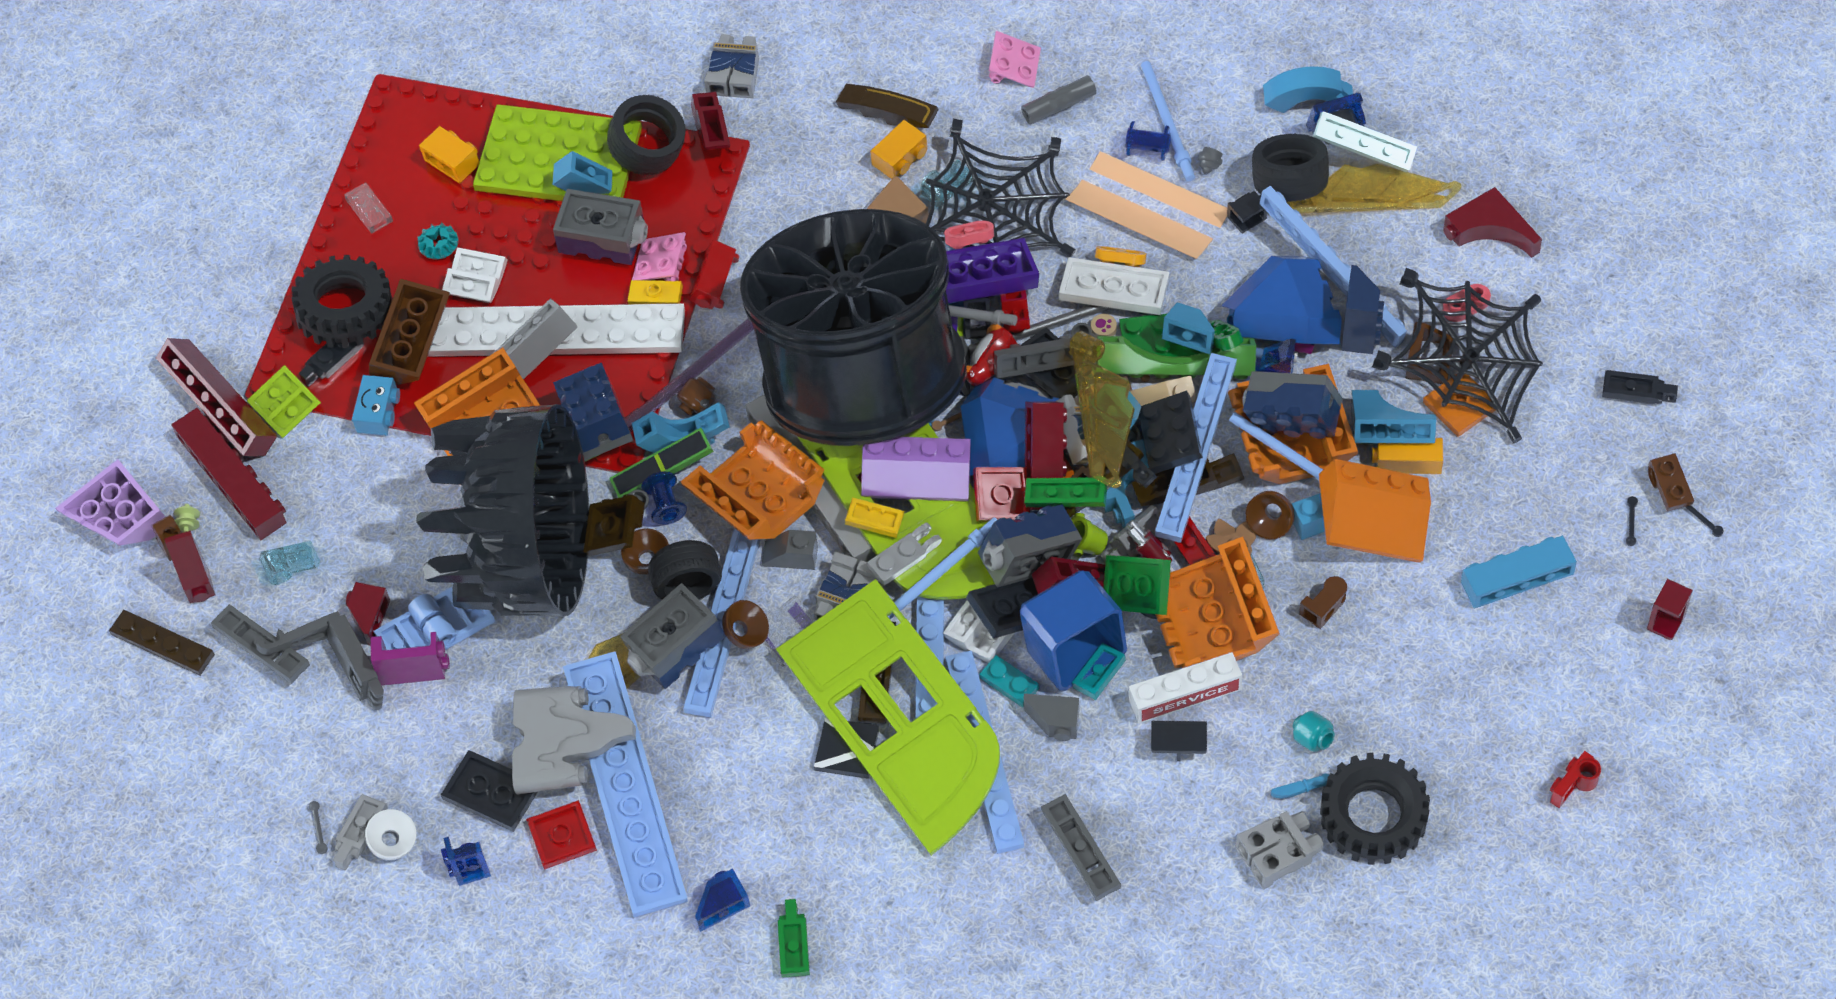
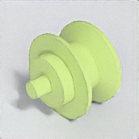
(187, 518)

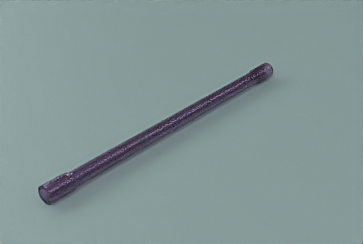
(691, 372)

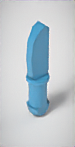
(1299, 787)

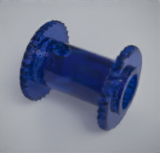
(1148, 140)
(660, 487)

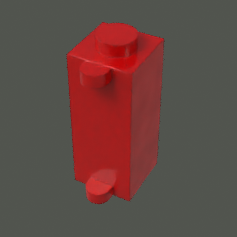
(713, 275)

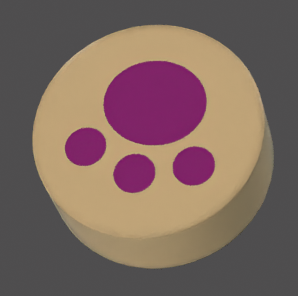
(1103, 325)

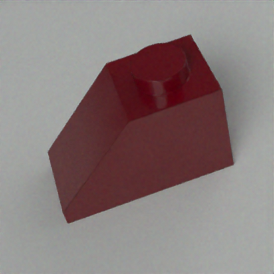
(367, 607)

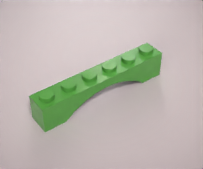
(1126, 358)

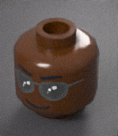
(696, 396)

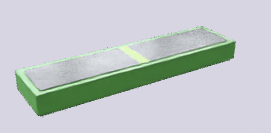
(669, 459)

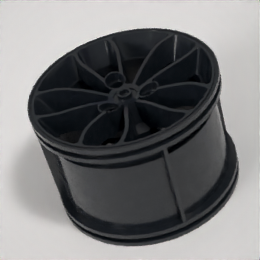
(854, 326)

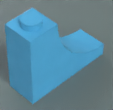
(1381, 422)

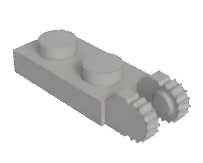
(902, 555)

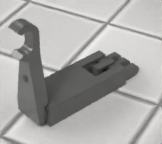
(345, 646)

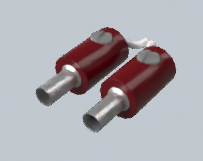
(1148, 544)

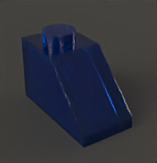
(1277, 358)
(721, 899)

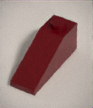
(190, 567)
(1058, 569)

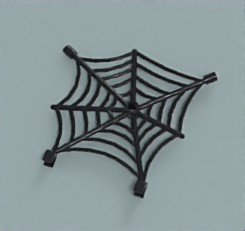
(987, 199)
(1470, 354)

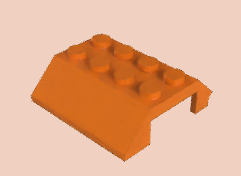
(477, 392)
(1321, 452)
(760, 485)
(1217, 609)

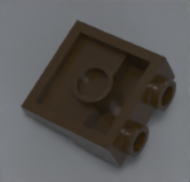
(613, 524)

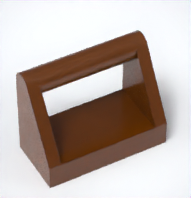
(1423, 336)

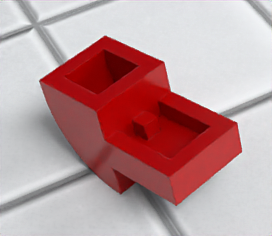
(1016, 304)

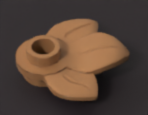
(1224, 533)

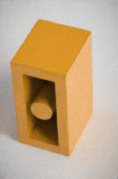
(899, 150)
(450, 154)

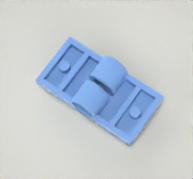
(433, 615)

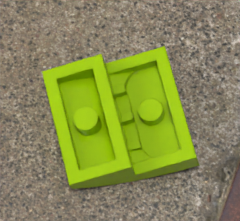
(283, 401)

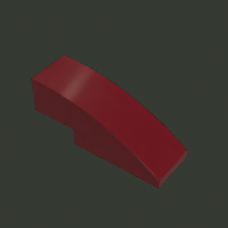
(709, 121)

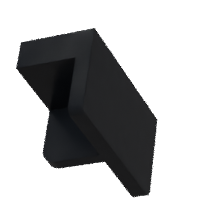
(1179, 737)

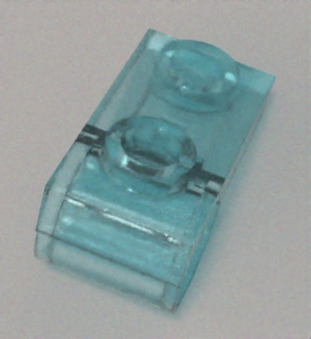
(939, 200)
(284, 561)

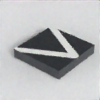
(836, 756)

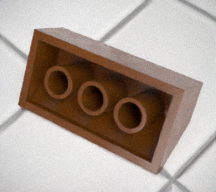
(408, 332)

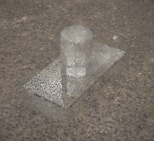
(368, 207)

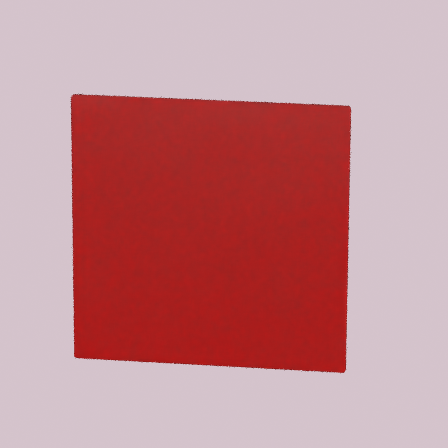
(387, 156)

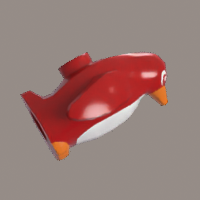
(983, 356)

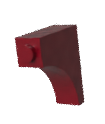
(1491, 219)

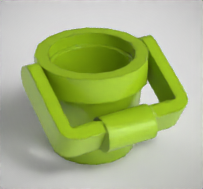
(1093, 538)

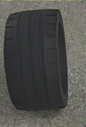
(652, 110)
(1291, 165)

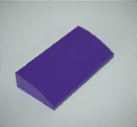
(990, 270)

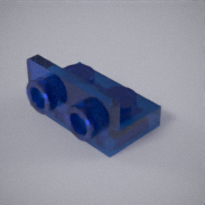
(465, 862)

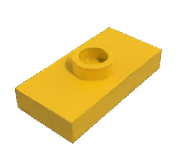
(655, 292)
(874, 517)

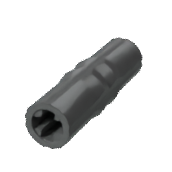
(1058, 100)

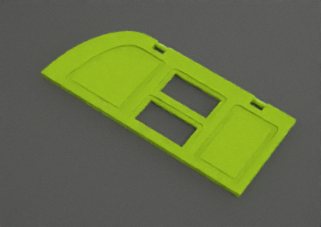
(948, 519)
(932, 767)

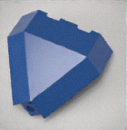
(1286, 302)
(996, 423)

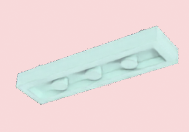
(1364, 141)

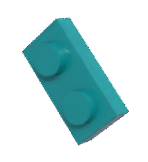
(1008, 680)
(1097, 682)

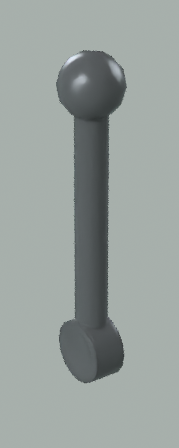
(321, 847)

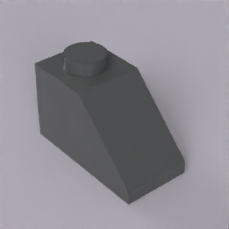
(791, 550)
(1054, 714)

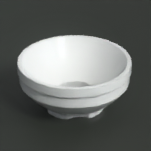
(390, 821)

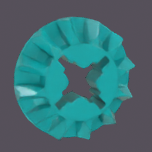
(443, 247)

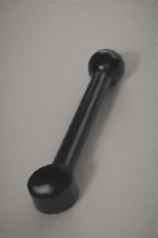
(1632, 503)
(1717, 531)

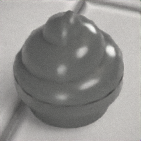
(1209, 159)

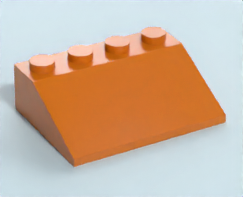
(1375, 510)

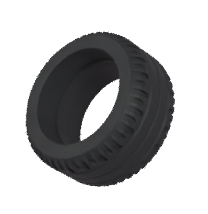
(688, 563)

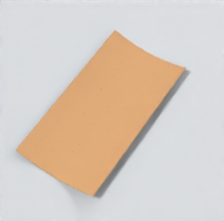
(1142, 219)

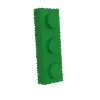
(1065, 492)

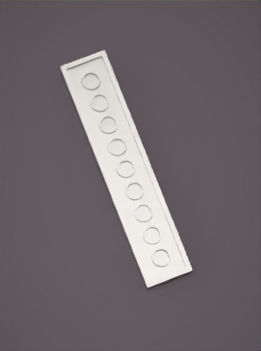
(598, 331)

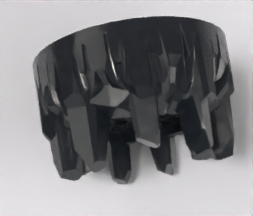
(517, 511)

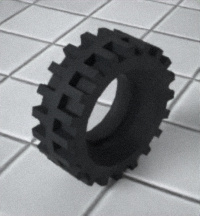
(347, 323)
(1381, 776)

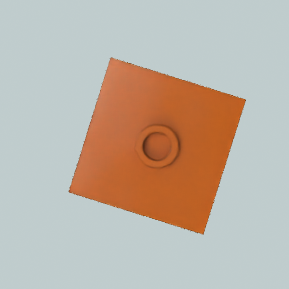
(1457, 417)

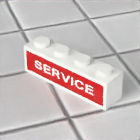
(1185, 687)

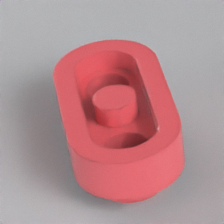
(969, 233)
(1479, 288)

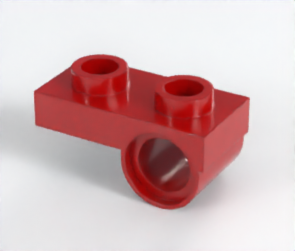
(1562, 788)

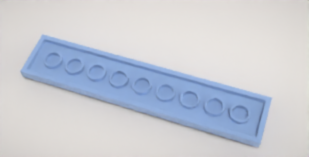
(629, 795)

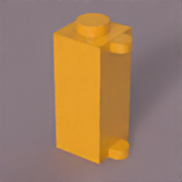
(1410, 457)

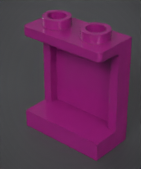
(409, 664)

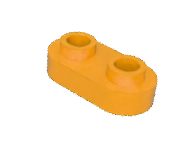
(1112, 254)

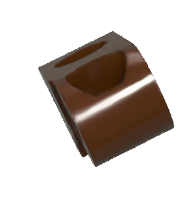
(163, 529)
(1325, 603)

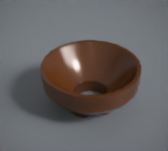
(1262, 522)
(644, 541)
(752, 620)

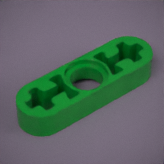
(1225, 335)

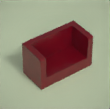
(1669, 609)

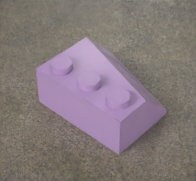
(114, 507)

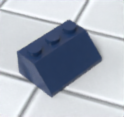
(1362, 314)

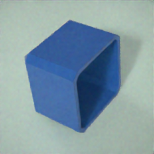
(1068, 627)

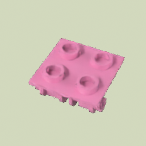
(1013, 60)
(661, 258)

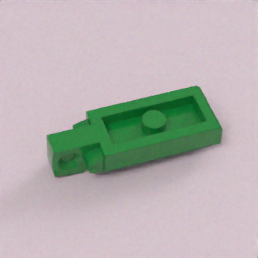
(793, 942)

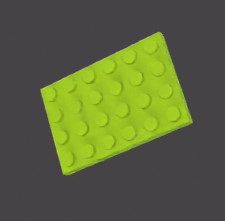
(529, 142)

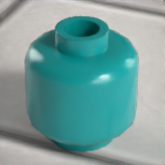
(1313, 731)

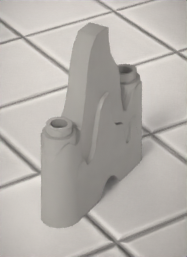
(559, 733)

